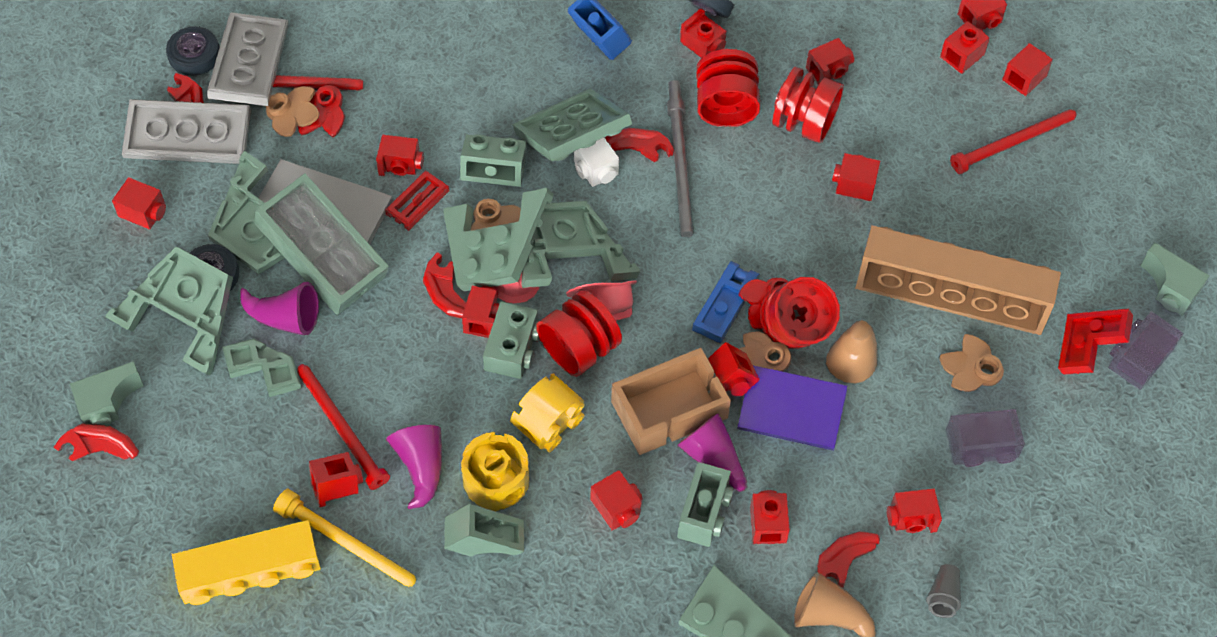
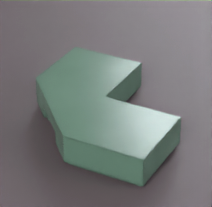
(254, 356)

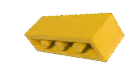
(245, 563)

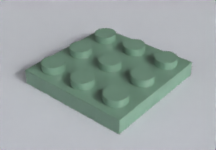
(572, 125)

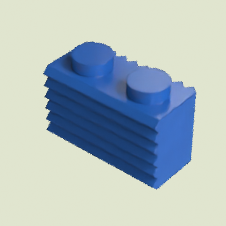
(600, 27)

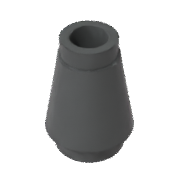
(945, 593)

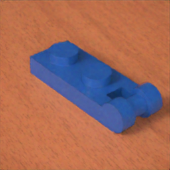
(723, 303)

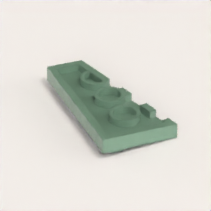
(726, 611)

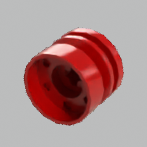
(728, 88)
(807, 104)
(816, 308)
(579, 333)

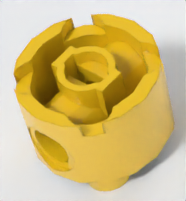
(548, 411)
(495, 471)

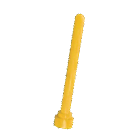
(290, 505)

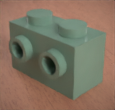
(493, 160)
(511, 340)
(703, 505)

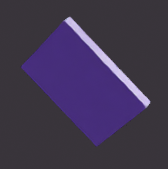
(793, 408)

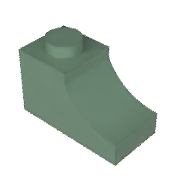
(1175, 278)
(102, 394)
(481, 531)

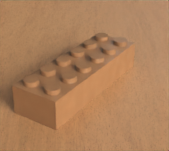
(958, 280)

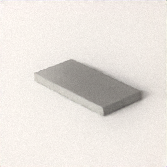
(248, 59)
(186, 131)
(357, 203)

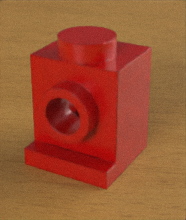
(702, 34)
(829, 60)
(399, 156)
(480, 311)
(733, 369)
(334, 477)
(915, 511)

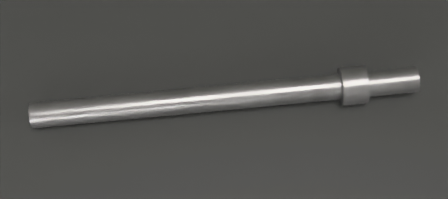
(676, 111)

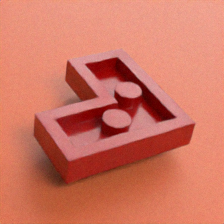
(1086, 332)

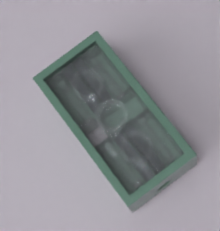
(320, 244)

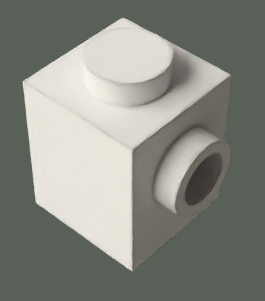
(597, 163)

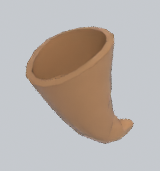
(854, 354)
(829, 604)

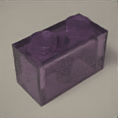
(1147, 350)
(985, 437)

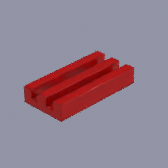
(425, 207)

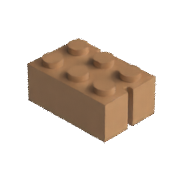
(669, 400)

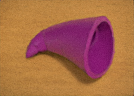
(290, 311)
(714, 447)
(422, 454)

